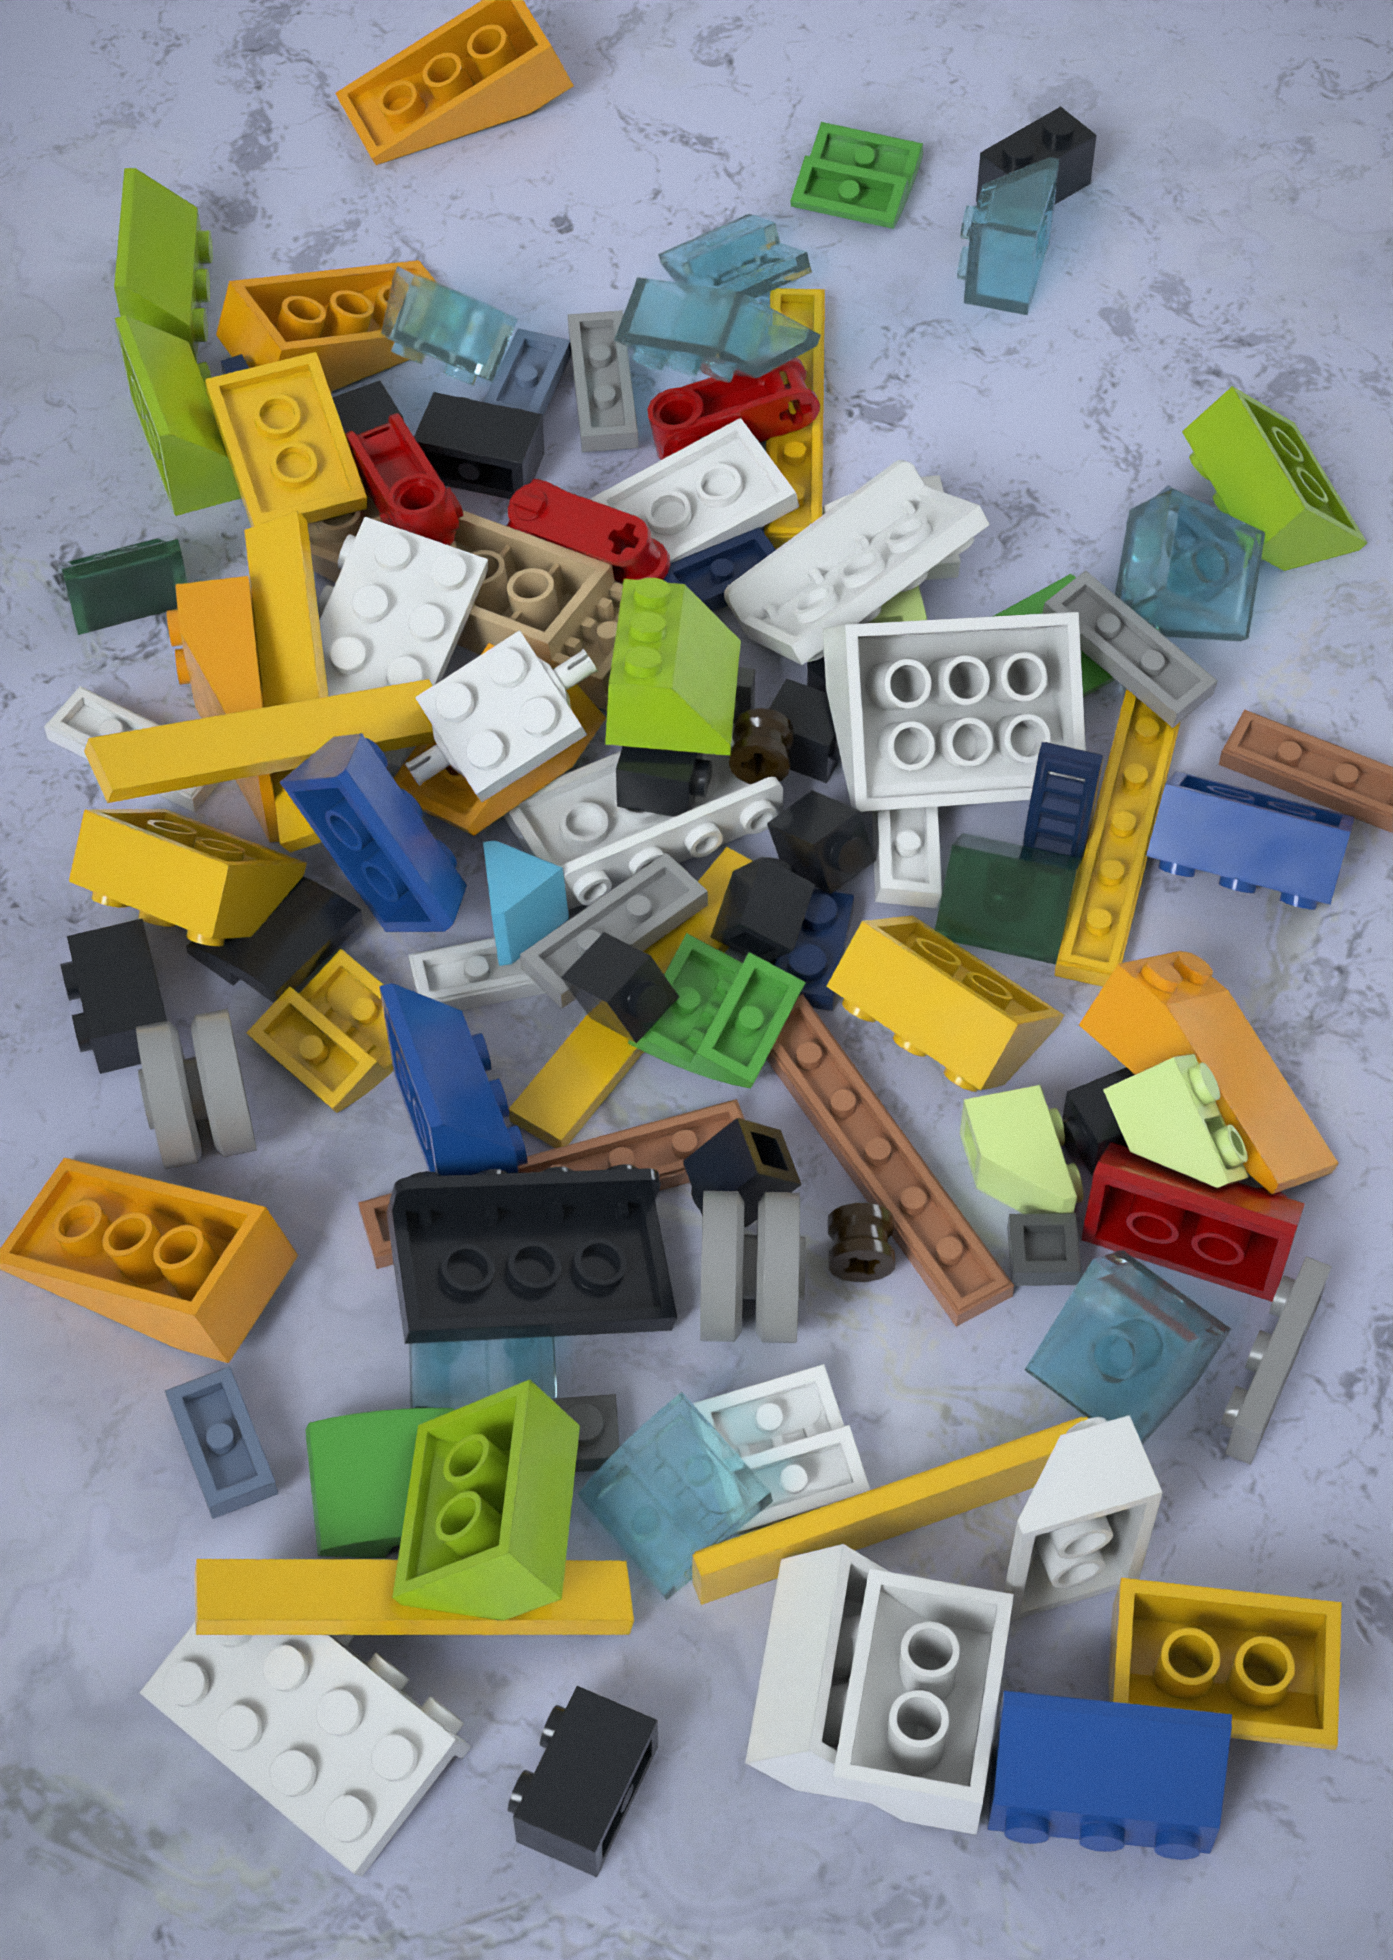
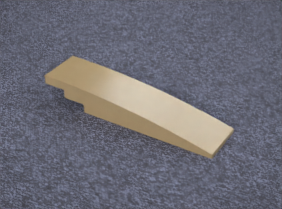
(530, 586)

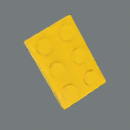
(286, 441)

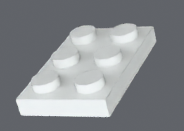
(706, 492)

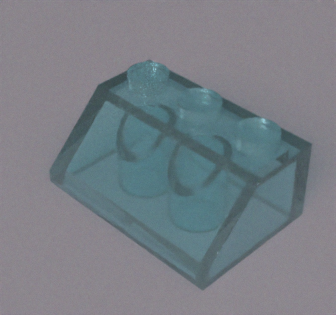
(708, 331)

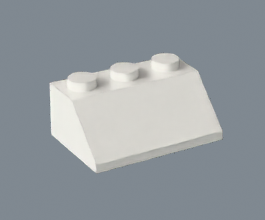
(1084, 1518)
(808, 1668)
(923, 1699)

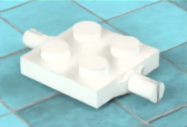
(501, 716)

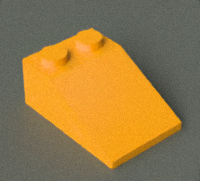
(453, 799)

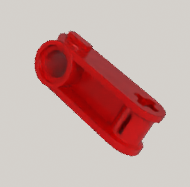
(700, 408)
(404, 482)
(589, 529)

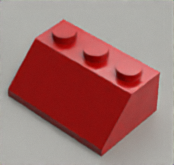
(1172, 1220)

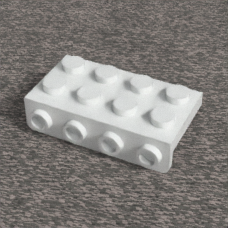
(851, 562)
(395, 611)
(603, 845)
(311, 1731)

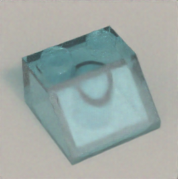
(1008, 238)
(447, 326)
(1190, 568)
(1126, 1345)

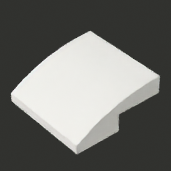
(791, 1442)

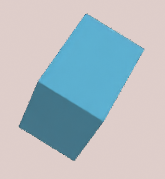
(524, 899)

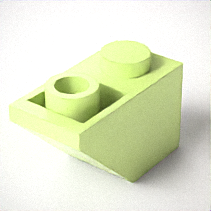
(1176, 1122)
(1018, 1153)

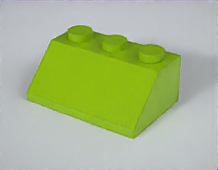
(162, 260)
(176, 416)
(1271, 481)
(671, 672)
(489, 1507)

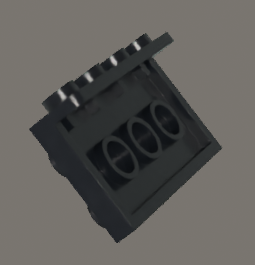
(529, 1254)

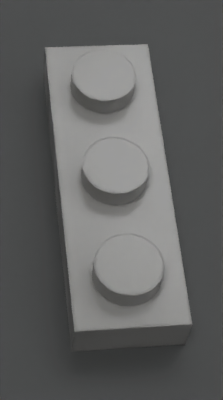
(602, 382)
(1133, 650)
(633, 912)
(1273, 1358)

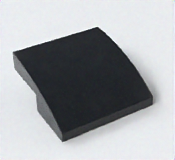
(288, 944)

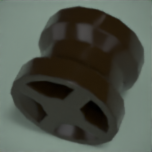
(761, 745)
(861, 1242)

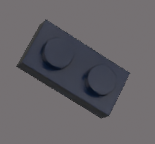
(716, 567)
(820, 946)

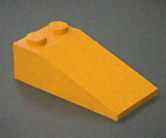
(456, 81)
(319, 312)
(223, 666)
(1176, 1009)
(151, 1255)

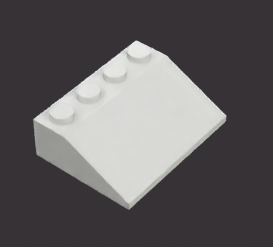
(952, 706)

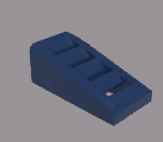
(1061, 806)

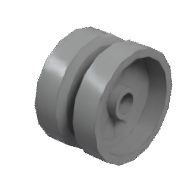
(188, 1090)
(751, 1267)

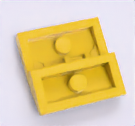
(330, 1033)

